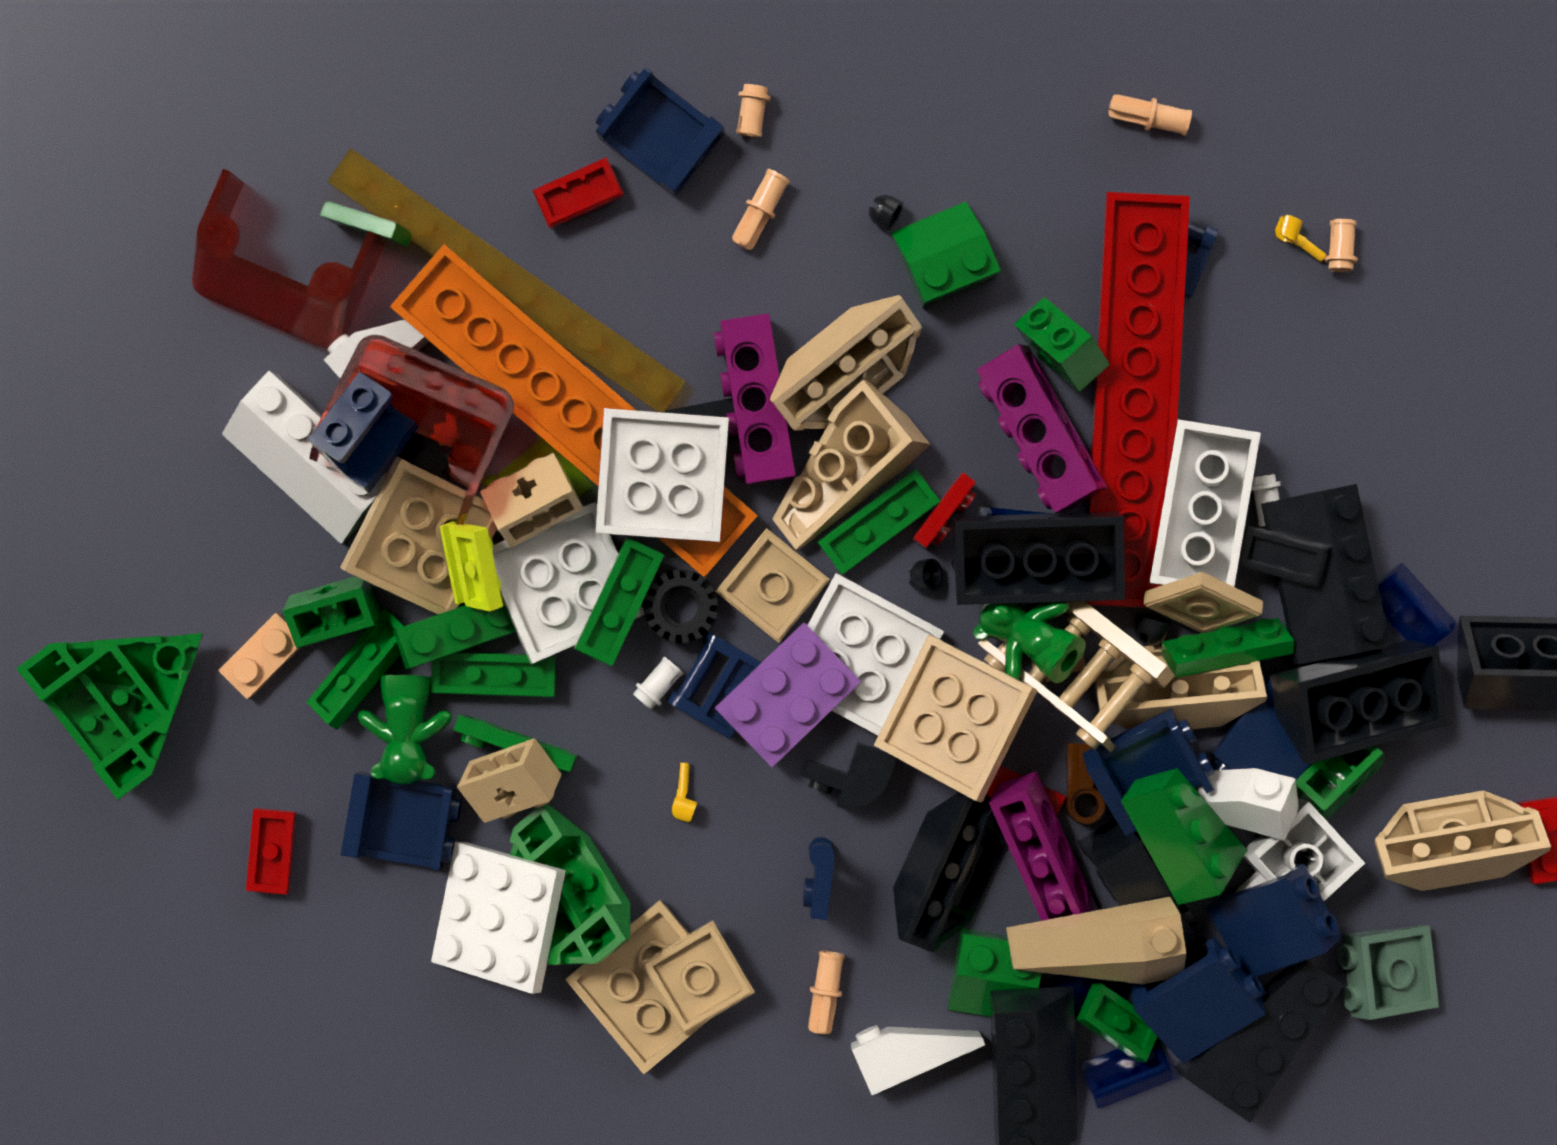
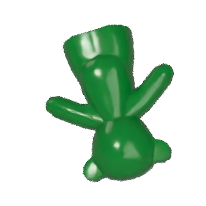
(1050, 648)
(405, 729)

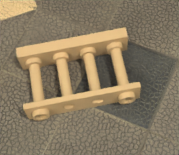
(1112, 645)

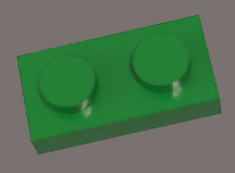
(1117, 1022)

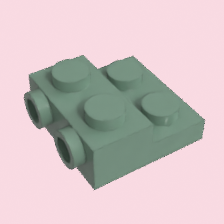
(1388, 971)

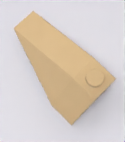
(855, 457)
(1114, 944)

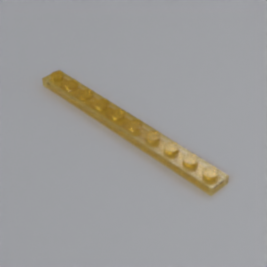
(542, 304)

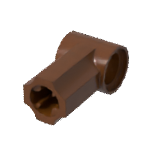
(1080, 782)

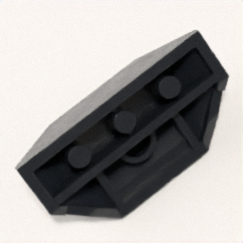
(946, 871)

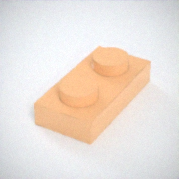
(260, 657)

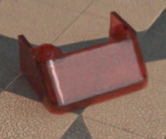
(309, 312)
(443, 403)

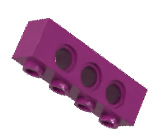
(756, 335)
(1081, 475)
(1040, 848)

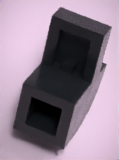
(863, 781)

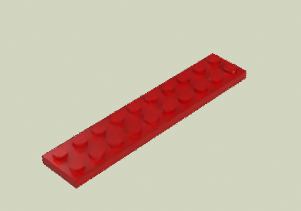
(1140, 388)

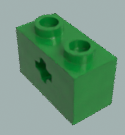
(1062, 344)
(331, 610)
(1335, 780)

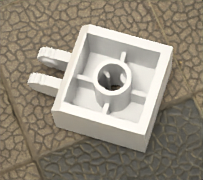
(1329, 857)

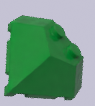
(115, 698)
(592, 905)

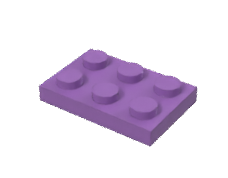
(787, 694)

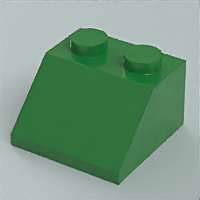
(945, 254)
(981, 967)

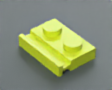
(471, 566)

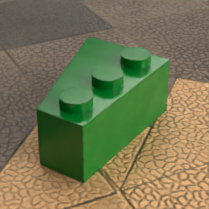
(1183, 836)

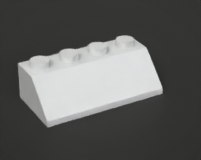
(273, 433)
(1205, 502)

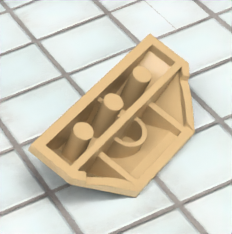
(863, 343)
(1201, 698)
(1459, 840)

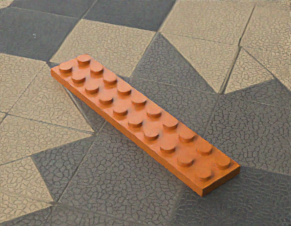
(547, 383)

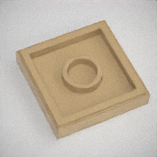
(772, 585)
(1203, 602)
(698, 977)

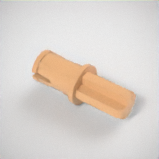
(1149, 114)
(760, 209)
(825, 992)

